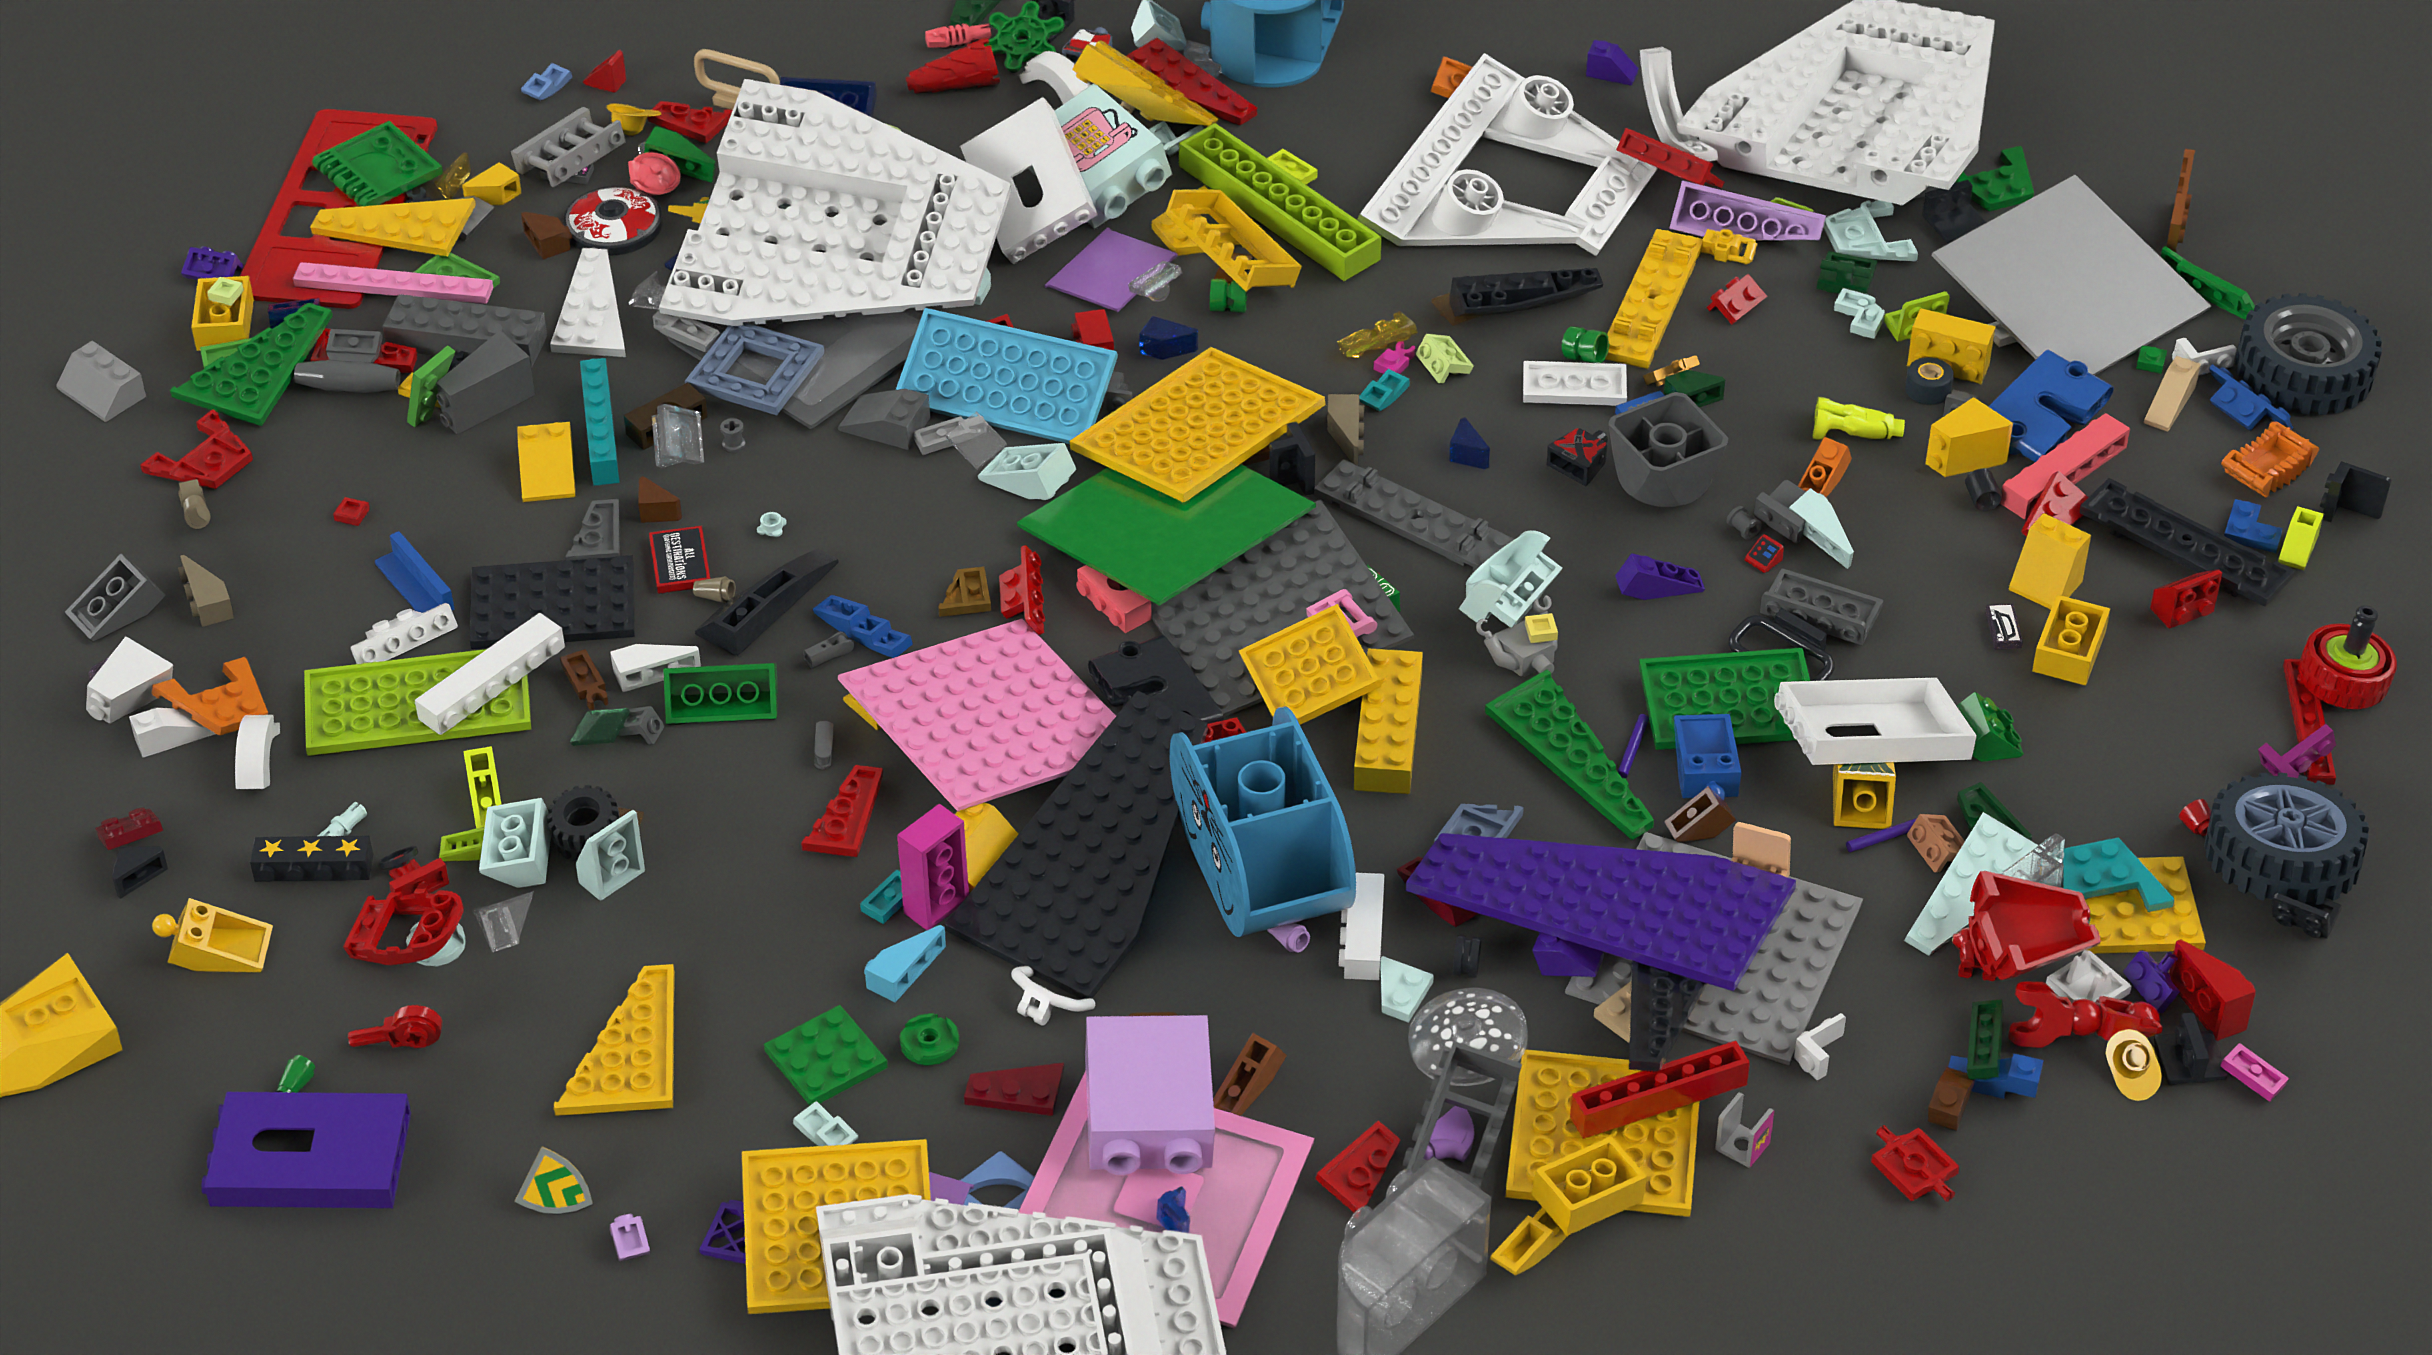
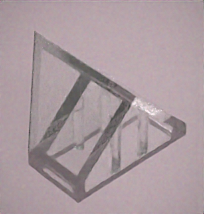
(503, 920)

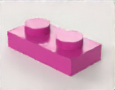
(2254, 1072)

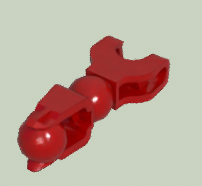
(2058, 1016)

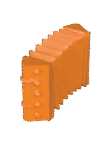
(2271, 459)

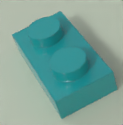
(884, 899)

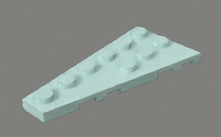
(1988, 848)

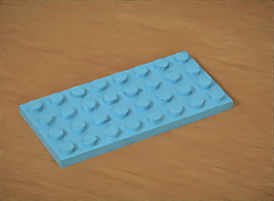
(1007, 375)

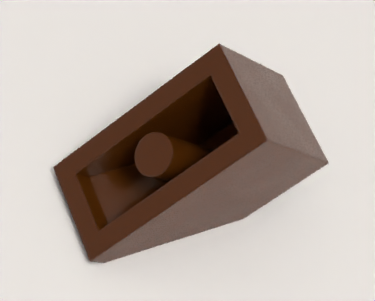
(546, 234)
(1701, 817)
(1950, 1098)

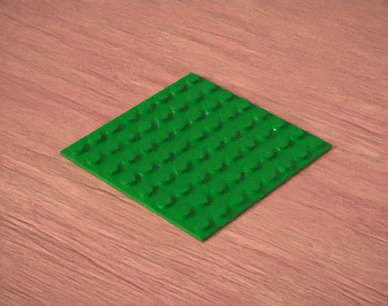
(1156, 540)

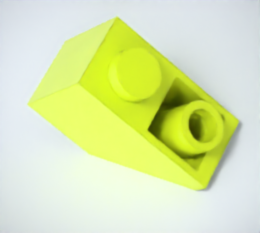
(2300, 538)

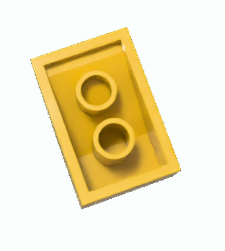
(546, 461)

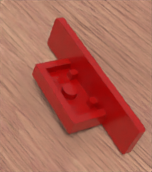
(1022, 590)

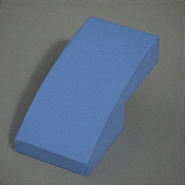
(548, 83)

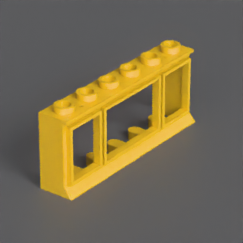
(1273, 263)

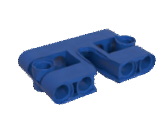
(2045, 394)

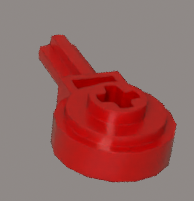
(410, 1026)

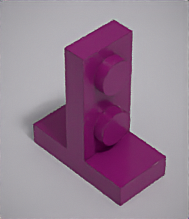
(2301, 756)

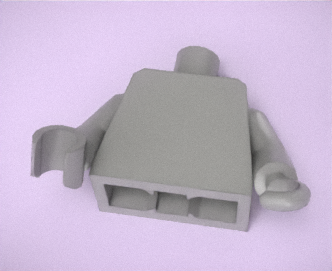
(1513, 648)

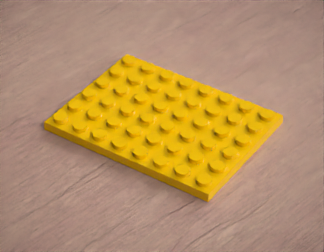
(1197, 424)

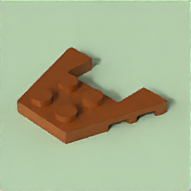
(2182, 203)

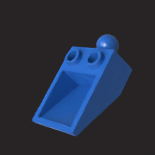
(1706, 755)

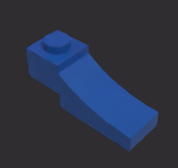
(2016, 1075)

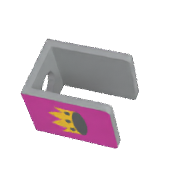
(1731, 1130)

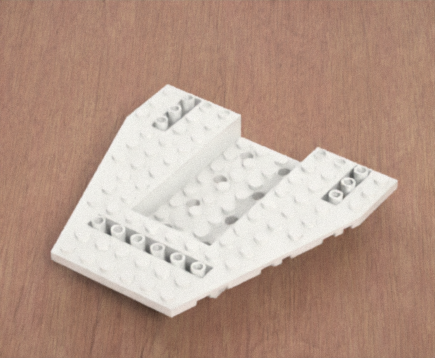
(1857, 102)
(824, 160)
(904, 1253)

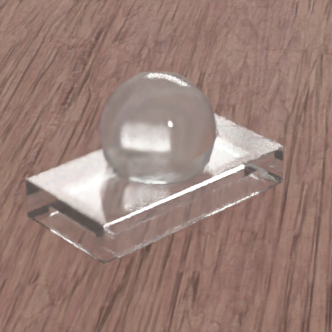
(1155, 281)

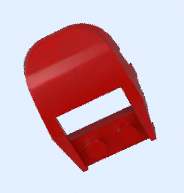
(438, 922)

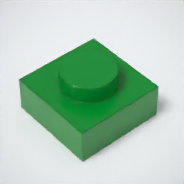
(2151, 359)

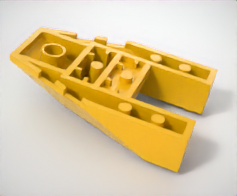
(1137, 86)

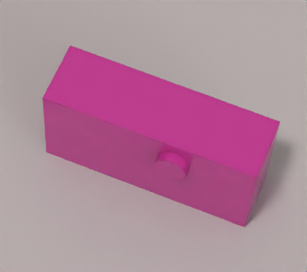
(933, 866)

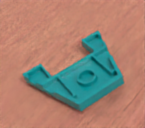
(2111, 868)

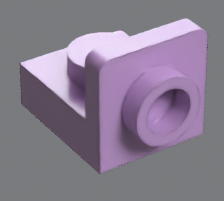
(629, 1237)

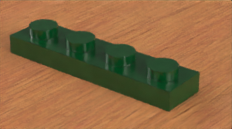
(1985, 1039)

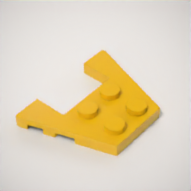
(1177, 240)

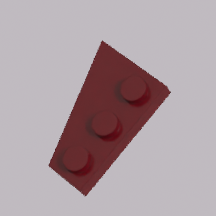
(1017, 1089)

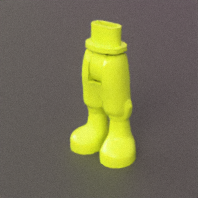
(1854, 421)

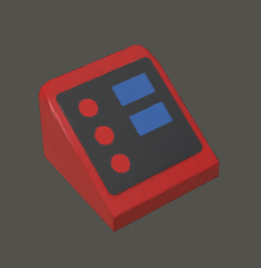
(1765, 554)

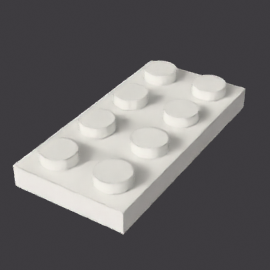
(1574, 383)

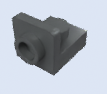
(1117, 392)
(1955, 400)
(643, 722)

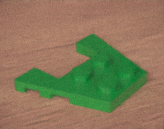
(2002, 186)

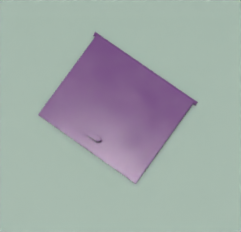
(1107, 267)

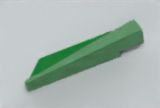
(2210, 286)

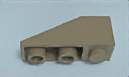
(1344, 424)
(207, 591)

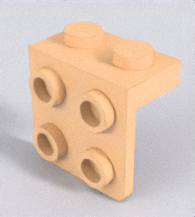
(1761, 848)

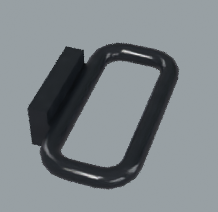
(1793, 631)

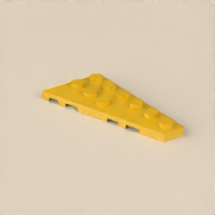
(414, 226)

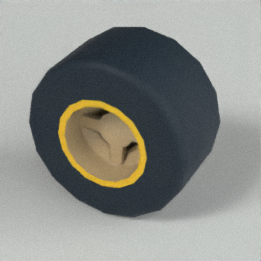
(1929, 380)

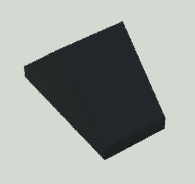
(136, 867)

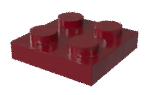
(137, 825)

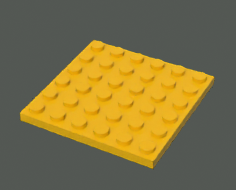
(1544, 1131)
(781, 1216)

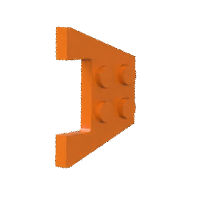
(220, 707)

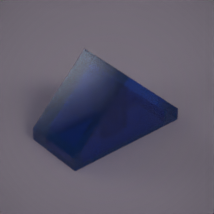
(1468, 446)

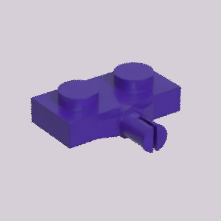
(2153, 979)

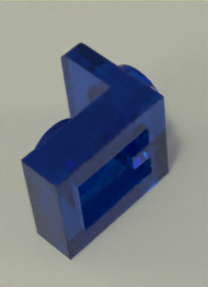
(1172, 1211)

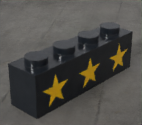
(311, 858)

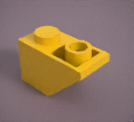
(494, 185)

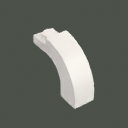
(1057, 72)
(254, 751)

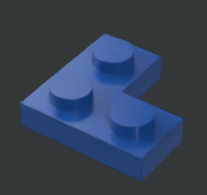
(2245, 529)

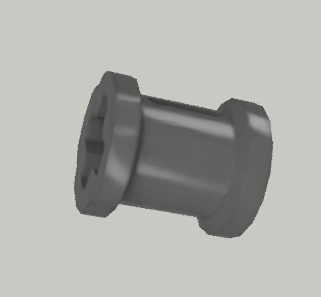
(732, 431)
(1743, 522)

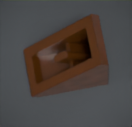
(657, 503)

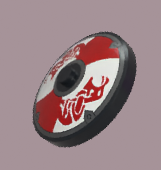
(614, 219)

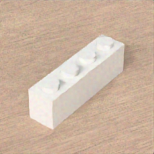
(1363, 929)

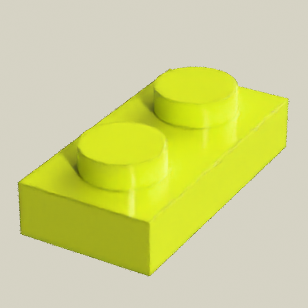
(1294, 166)

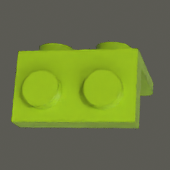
(1902, 321)

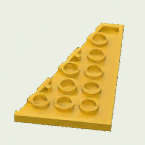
(633, 1054)

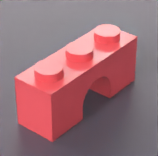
(1123, 607)

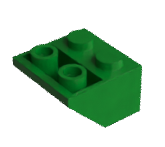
(1992, 727)

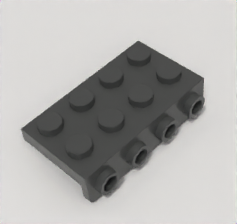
(1823, 605)

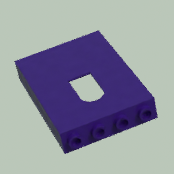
(351, 1157)

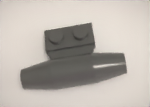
(349, 365)

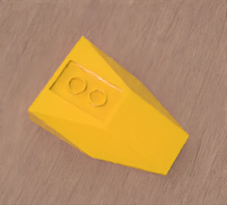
(52, 1029)

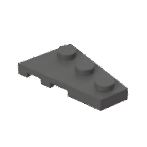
(599, 532)

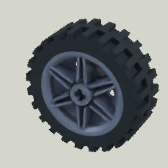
(2286, 838)

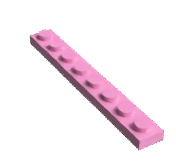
(393, 283)

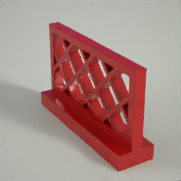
(1667, 158)

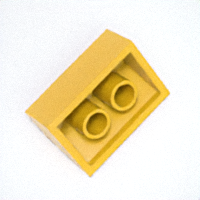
(985, 838)

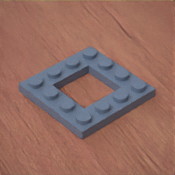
(798, 358)

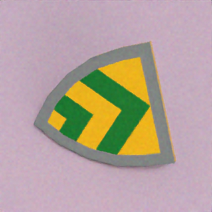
(553, 1185)

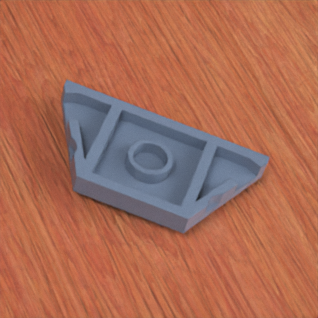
(1482, 821)

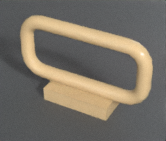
(728, 94)

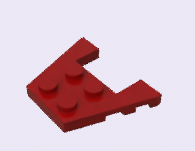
(209, 462)

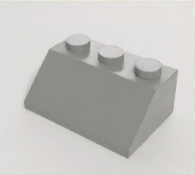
(100, 382)

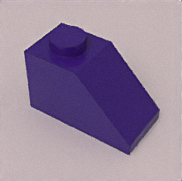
(1610, 63)
(1565, 957)

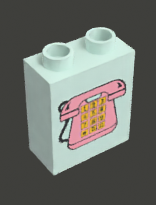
(1112, 152)

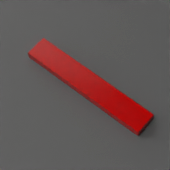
(2307, 719)

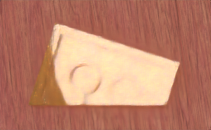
(1398, 330)

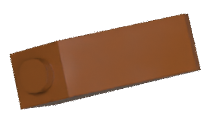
(1249, 1075)

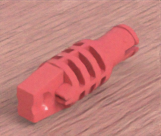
(956, 35)

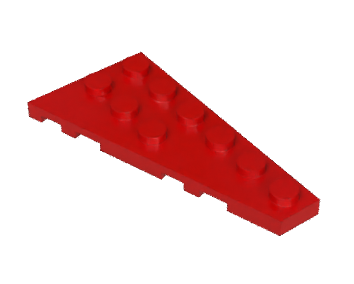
(1193, 82)

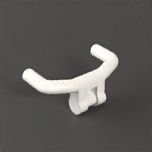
(1048, 999)

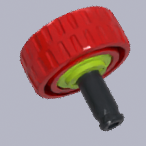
(2348, 663)

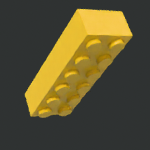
(1389, 723)

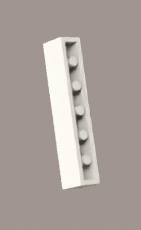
(489, 673)

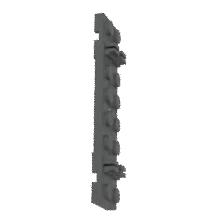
(1410, 515)

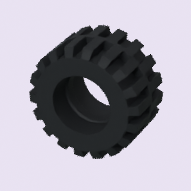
(577, 807)

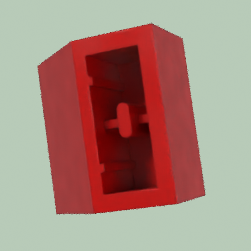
(2186, 598)

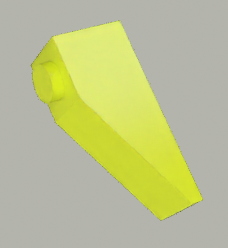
(482, 782)

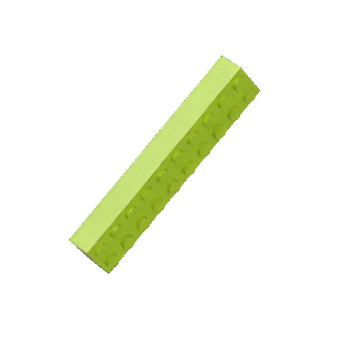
(1280, 202)

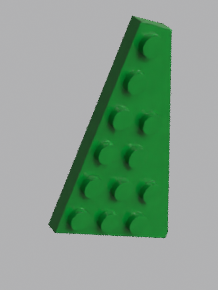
(259, 371)

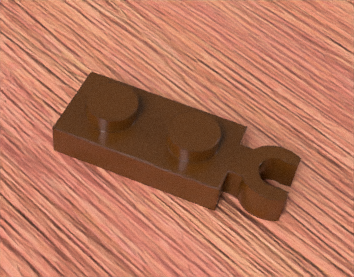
(584, 677)

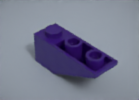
(1653, 579)

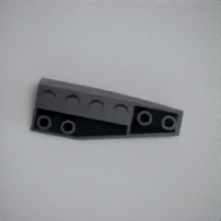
(1519, 290)
(758, 607)

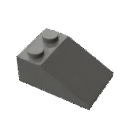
(888, 417)
(114, 599)

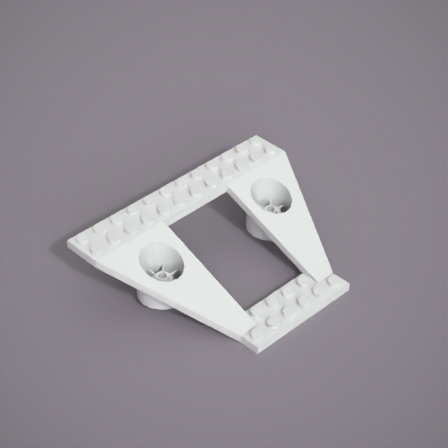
(1470, 209)

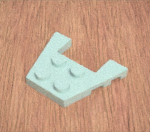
(1858, 235)

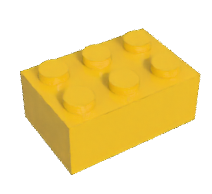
(219, 322)
(1955, 340)
(2071, 640)
(1589, 1185)

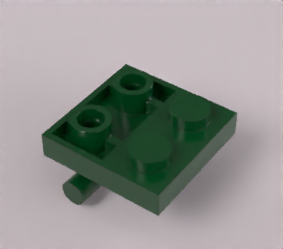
(1846, 272)

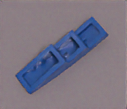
(862, 627)

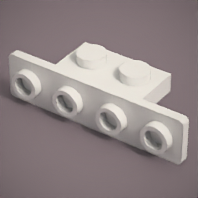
(403, 633)

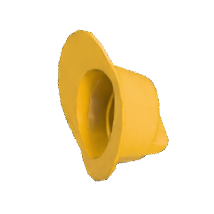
(631, 118)
(2133, 1064)

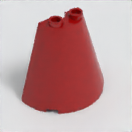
(2026, 924)

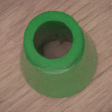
(296, 1074)

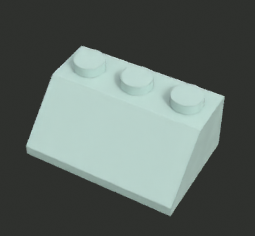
(516, 843)

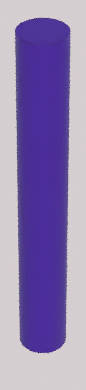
(1633, 745)
(1879, 836)

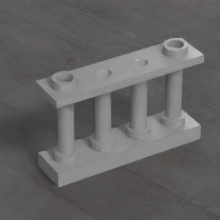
(561, 135)

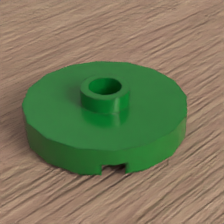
(929, 1039)

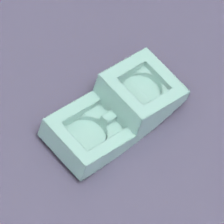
(823, 1128)

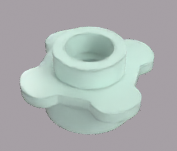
(771, 524)

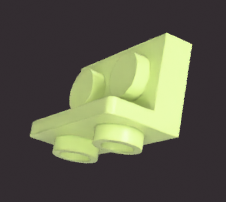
(1442, 356)

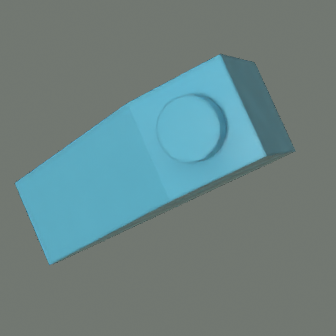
(903, 963)

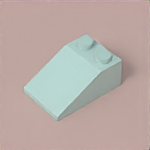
(1030, 470)
(611, 857)

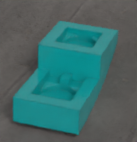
(1385, 390)

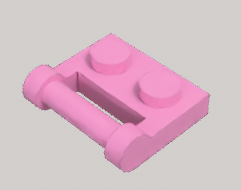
(1344, 599)

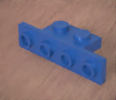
(2242, 404)

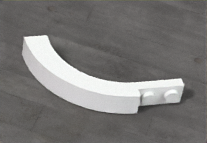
(1664, 104)

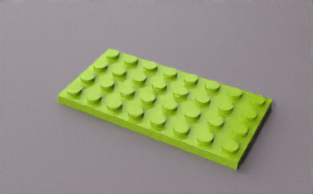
(377, 708)

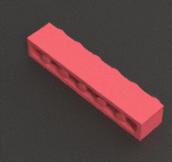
(2073, 458)

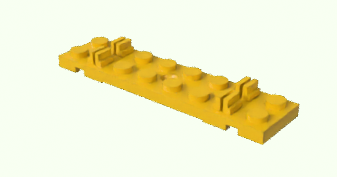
(1662, 277)

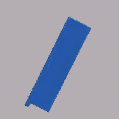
(413, 576)

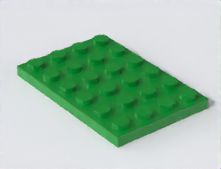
(1721, 684)

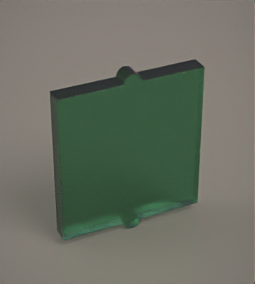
(600, 726)

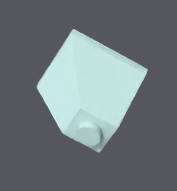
(1157, 22)

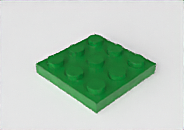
(825, 1055)

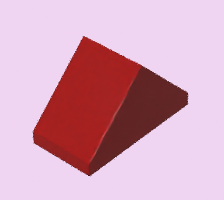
(608, 74)

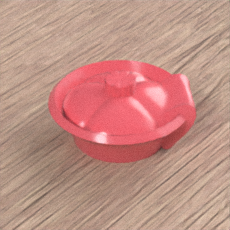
(654, 173)

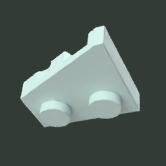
(1402, 988)

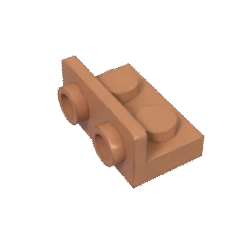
(1935, 840)

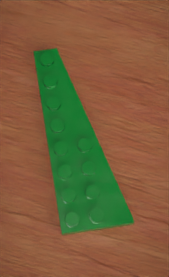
(1553, 732)

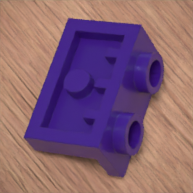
(207, 263)

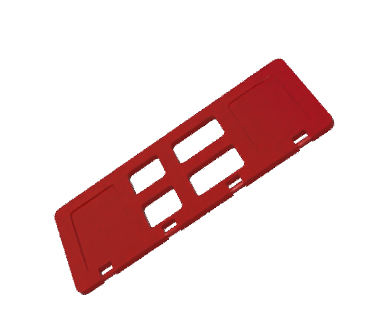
(278, 257)

